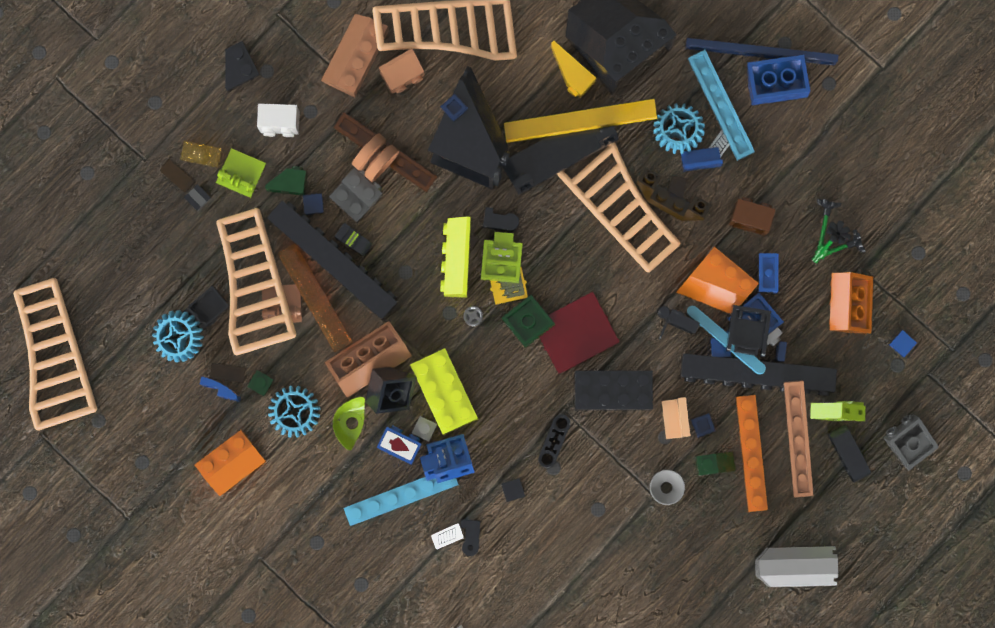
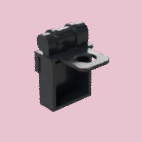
(208, 307)
(677, 319)

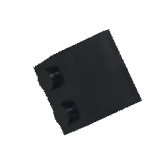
(390, 390)

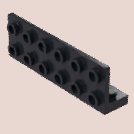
(555, 155)

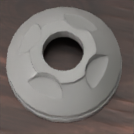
(674, 479)

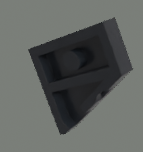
(238, 66)

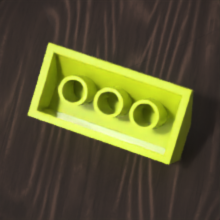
(457, 257)

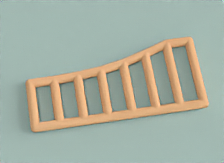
(437, 44)
(639, 200)
(234, 293)
(34, 366)

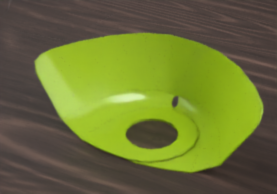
(352, 408)

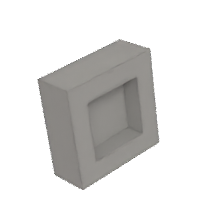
(774, 337)
(424, 428)

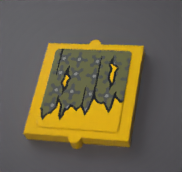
(509, 291)

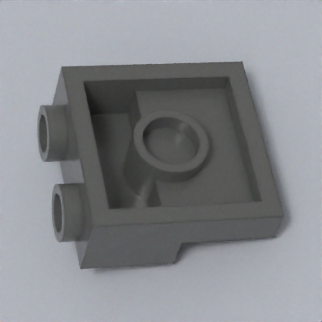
(356, 194)
(910, 441)

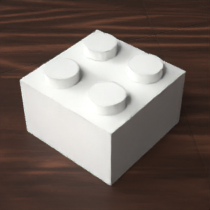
(278, 119)

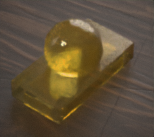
(201, 154)

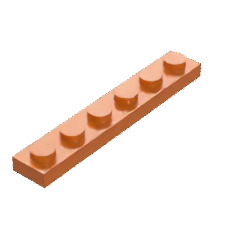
(751, 453)

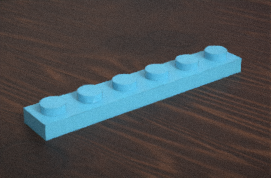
(721, 105)
(395, 499)

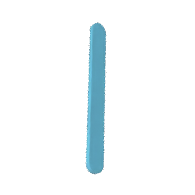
(720, 335)

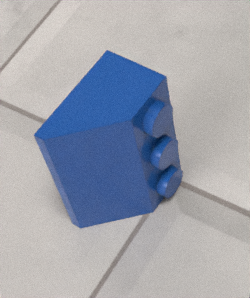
(778, 80)

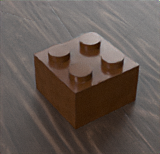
(752, 216)

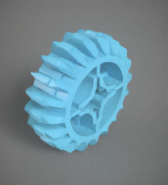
(685, 125)
(175, 328)
(287, 396)

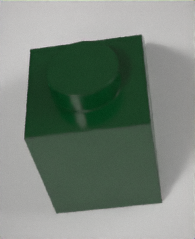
(289, 182)
(715, 463)

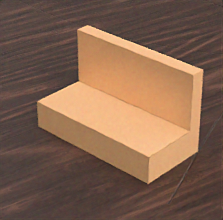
(676, 418)

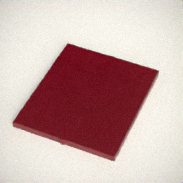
(578, 333)

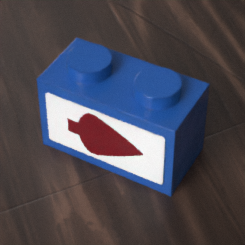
(399, 445)

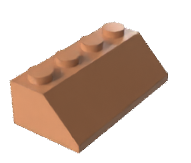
(354, 56)
(376, 350)

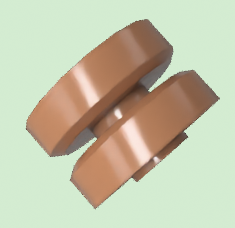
(376, 156)

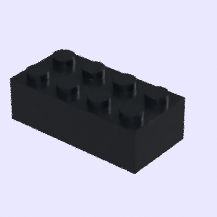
(613, 390)

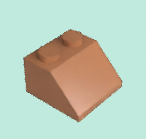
(402, 72)

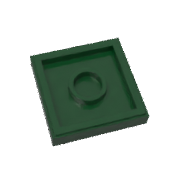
(528, 321)

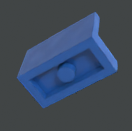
(701, 159)
(768, 272)

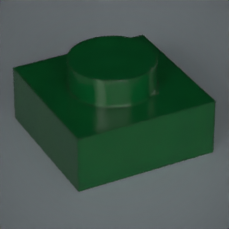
(260, 383)

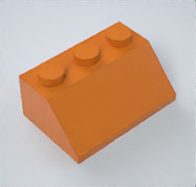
(851, 303)
(230, 463)

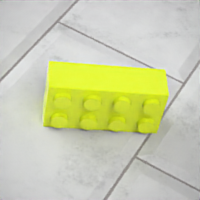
(444, 391)

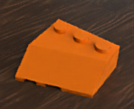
(718, 283)

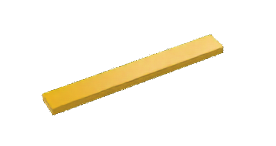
(580, 120)

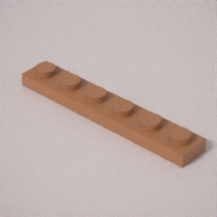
(798, 438)

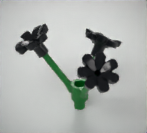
(837, 233)

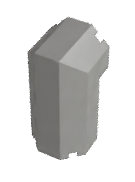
(797, 566)

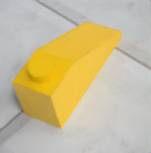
(575, 75)

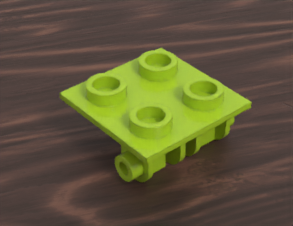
(240, 173)

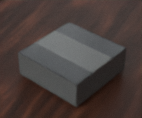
(197, 197)

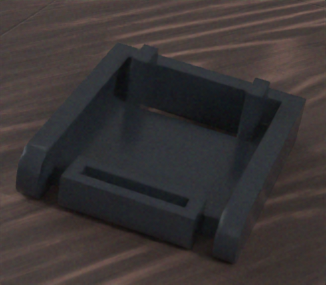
(747, 334)

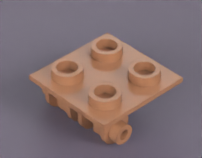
(293, 299)

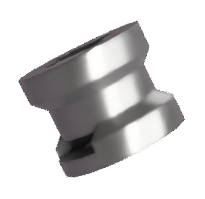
(473, 313)

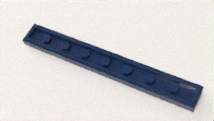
(758, 51)

